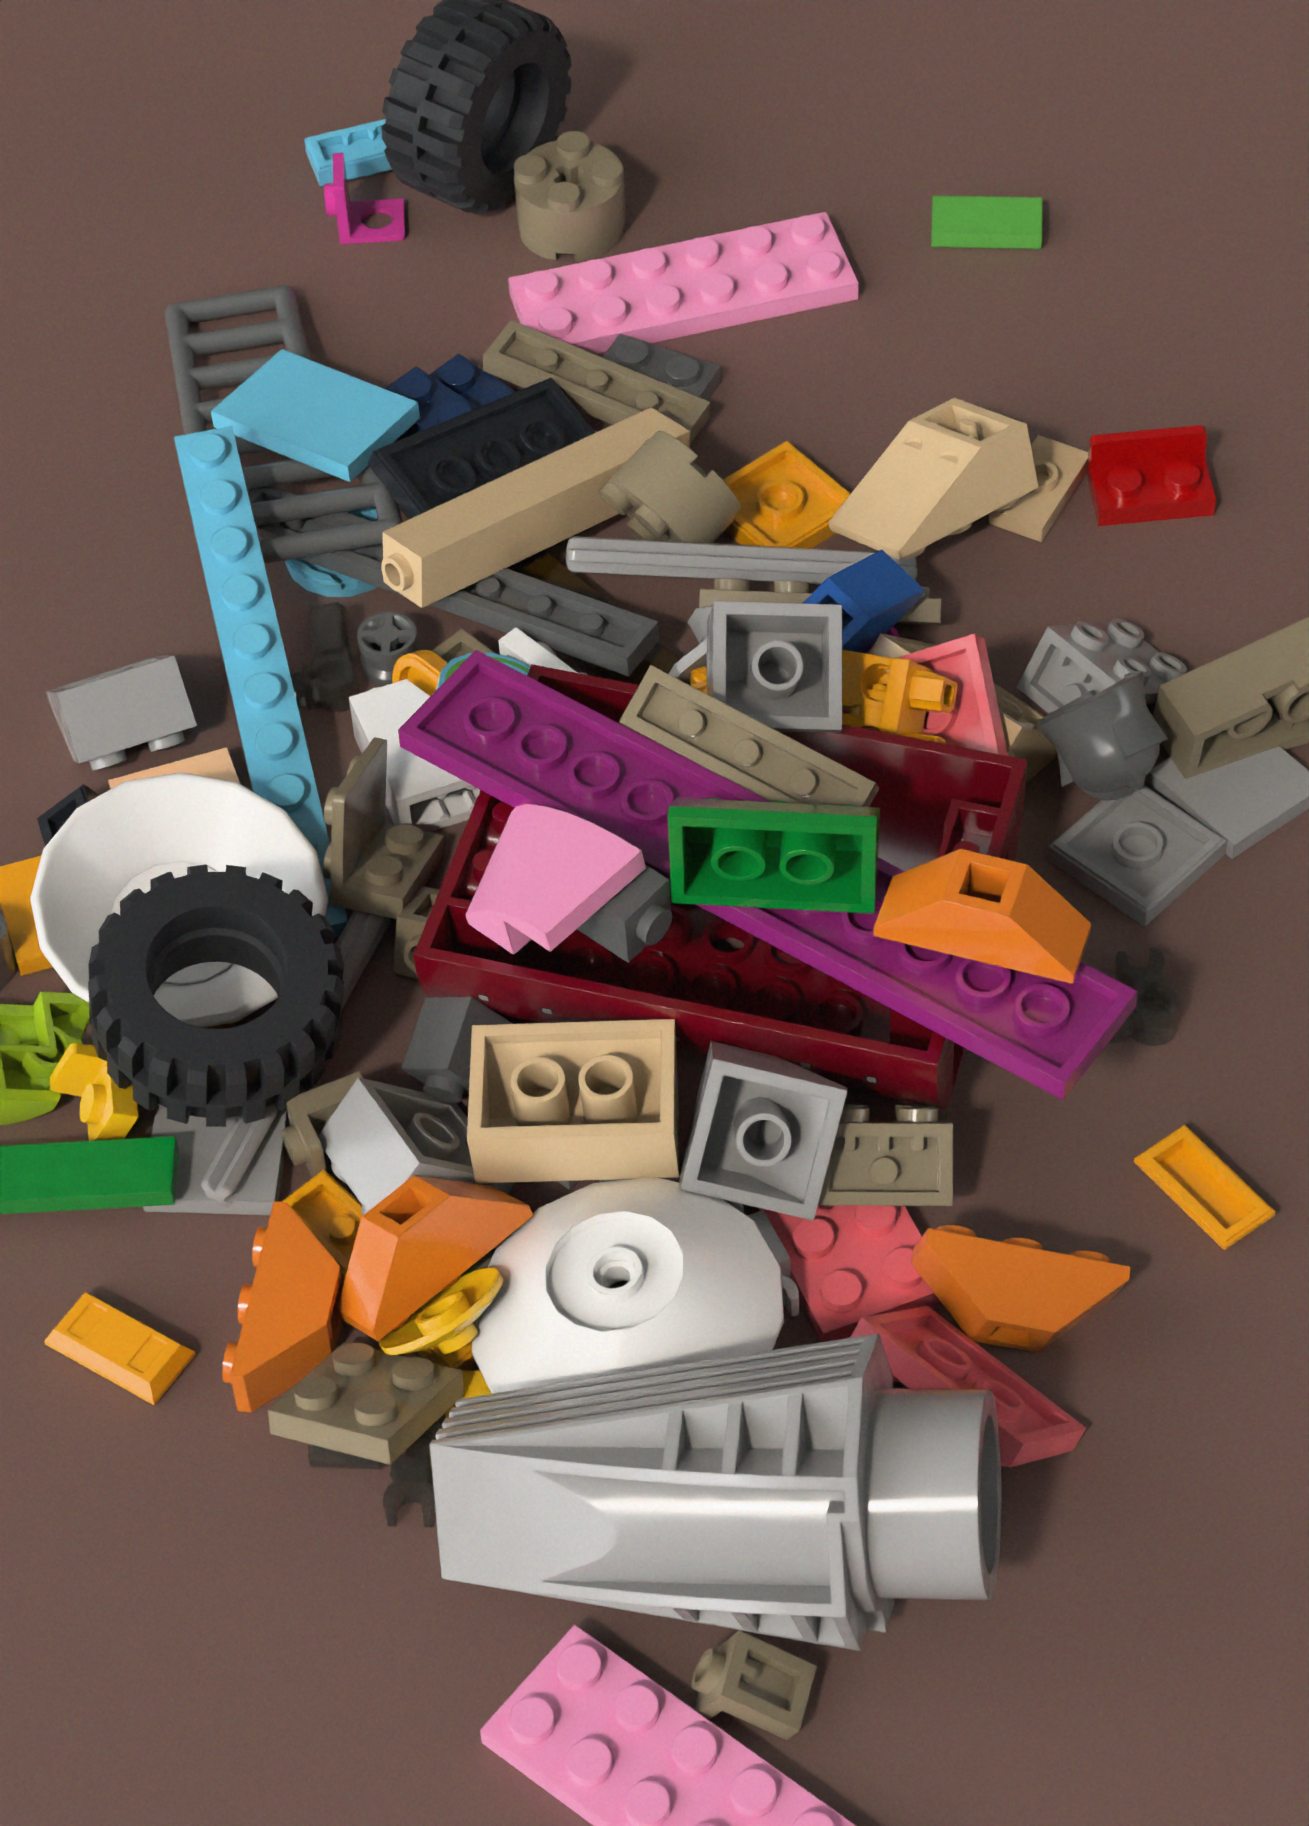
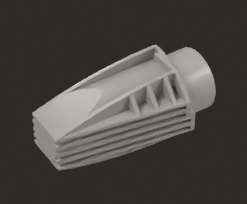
(728, 1492)

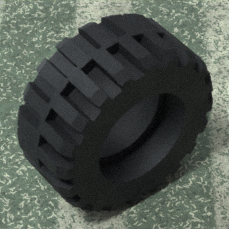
(474, 98)
(215, 921)

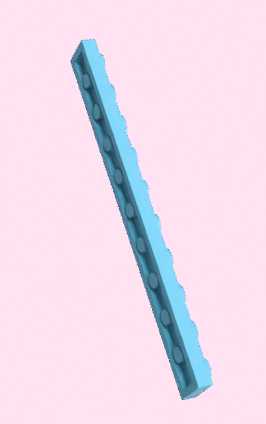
(251, 636)

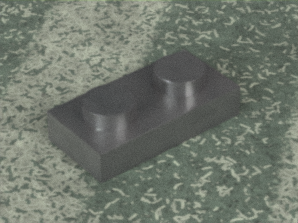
(666, 365)

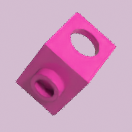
(352, 213)

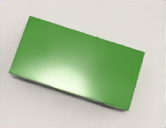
(986, 222)

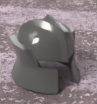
(1105, 739)

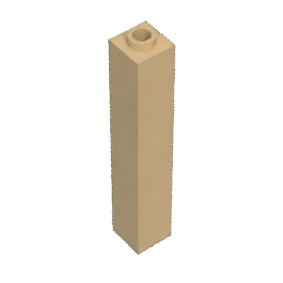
(514, 513)

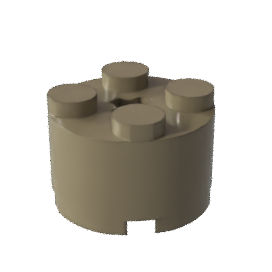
(570, 198)
(670, 494)

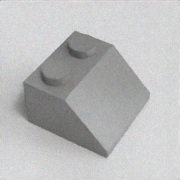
(778, 663)
(123, 710)
(394, 1132)
(761, 1132)

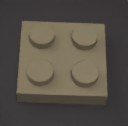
(366, 1402)

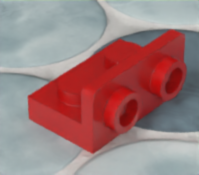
(1150, 475)

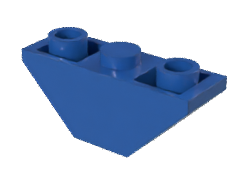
(872, 598)

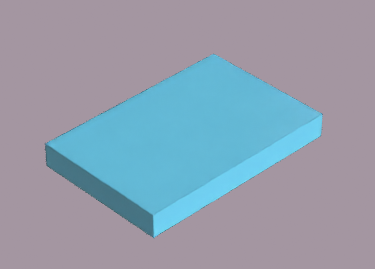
(315, 414)

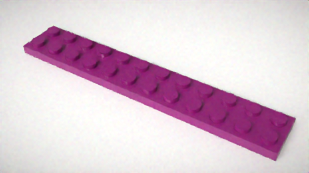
(558, 754)

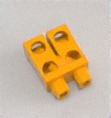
(893, 694)

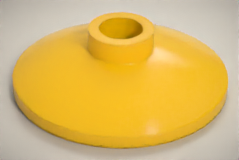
(447, 1316)

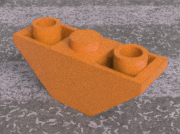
(985, 913)
(421, 1245)
(1013, 1288)
(286, 1312)

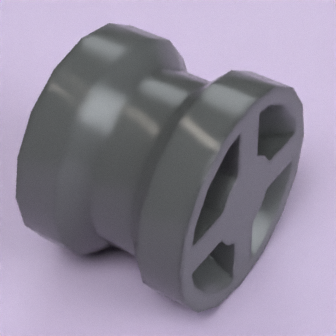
(382, 642)

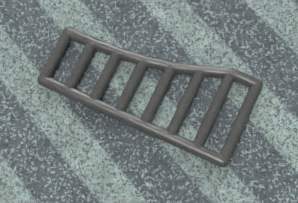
(197, 414)

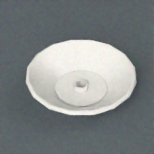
(159, 829)
(693, 1293)

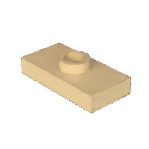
(1058, 474)

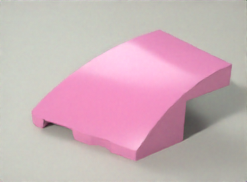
(549, 877)

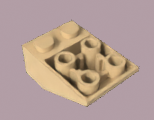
(939, 479)

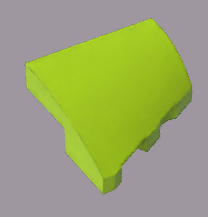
(31, 1048)

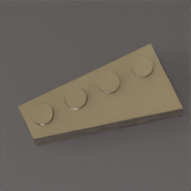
(1238, 703)

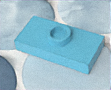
(361, 148)

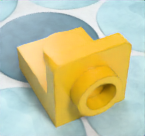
(103, 1105)

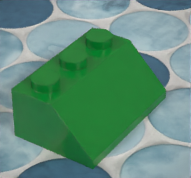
(773, 854)

